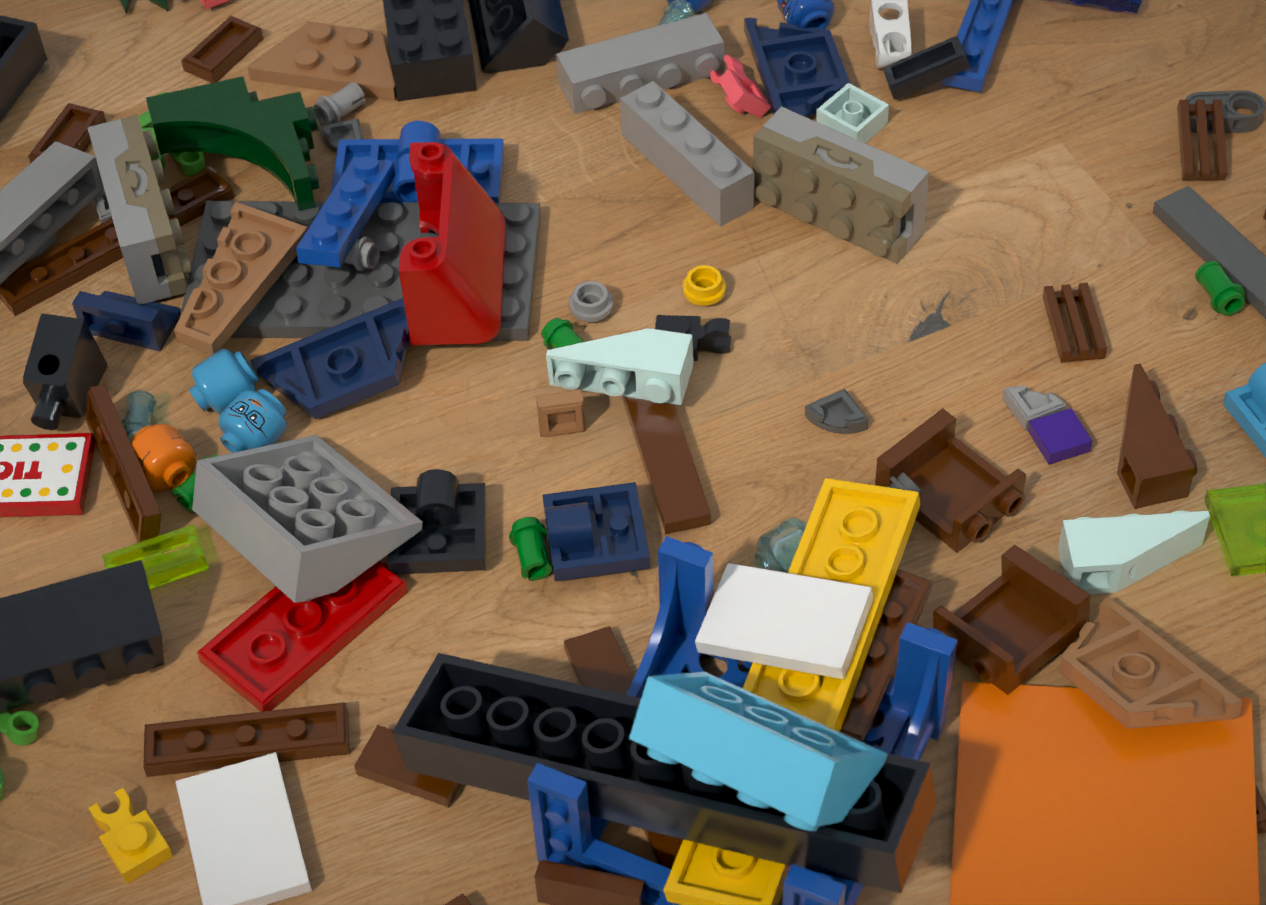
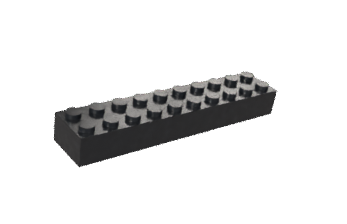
(496, 723)

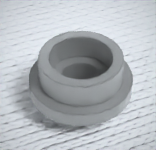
(590, 302)

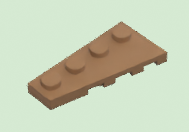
(243, 269)

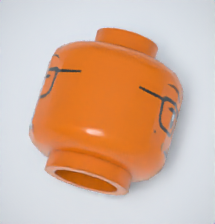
(164, 456)

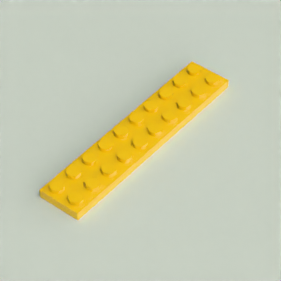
(853, 539)

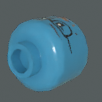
(252, 421)

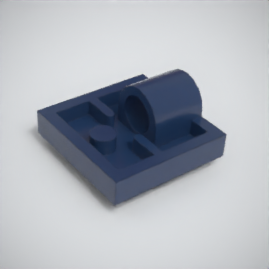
(595, 531)

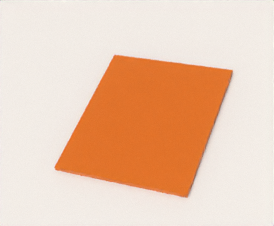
(1092, 813)

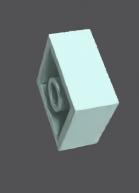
(854, 113)

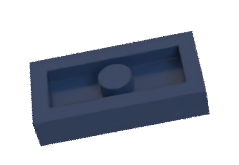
(125, 321)

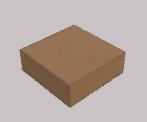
(560, 413)

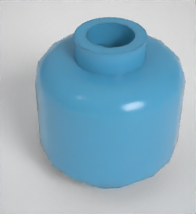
(222, 379)

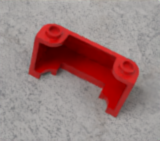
(457, 278)

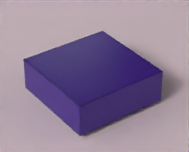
(1060, 436)

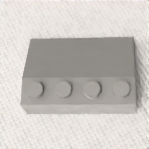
(301, 514)

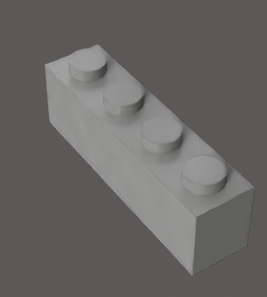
(662, 54)
(687, 153)
(43, 201)

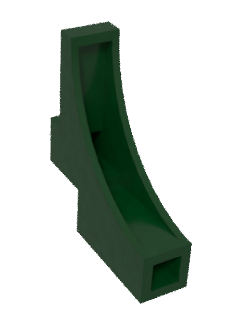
(236, 124)

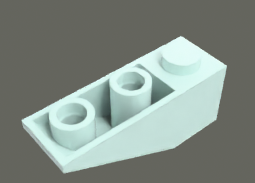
(632, 364)
(1121, 550)

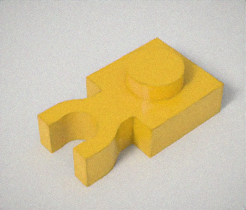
(130, 840)

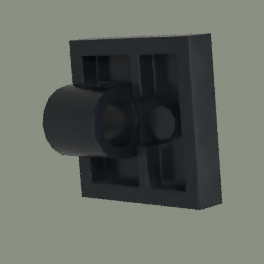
(451, 527)

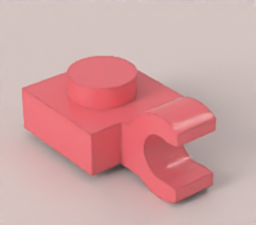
(741, 91)

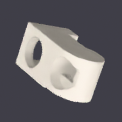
(890, 36)

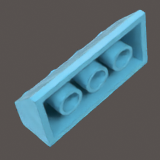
(754, 748)

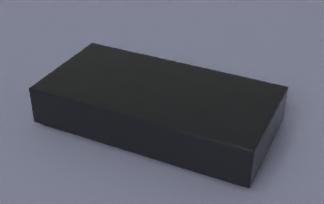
(926, 67)

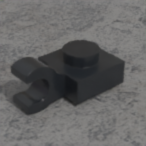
(709, 337)

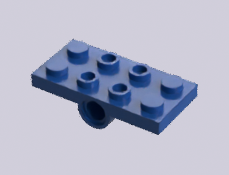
(480, 156)

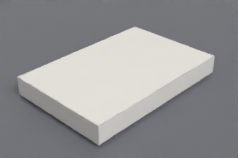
(785, 620)
(243, 834)

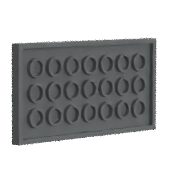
(319, 297)

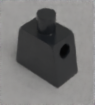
(62, 369)

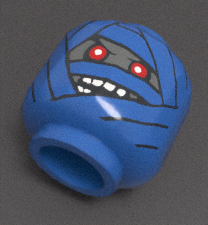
(807, 12)

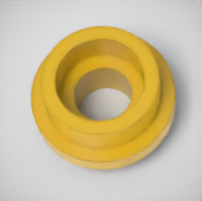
(704, 285)

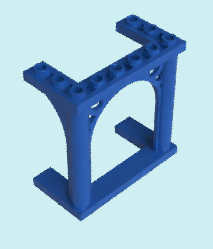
(910, 714)

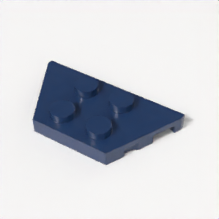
(796, 65)
(340, 362)

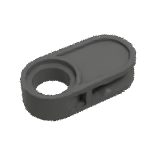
(1233, 121)

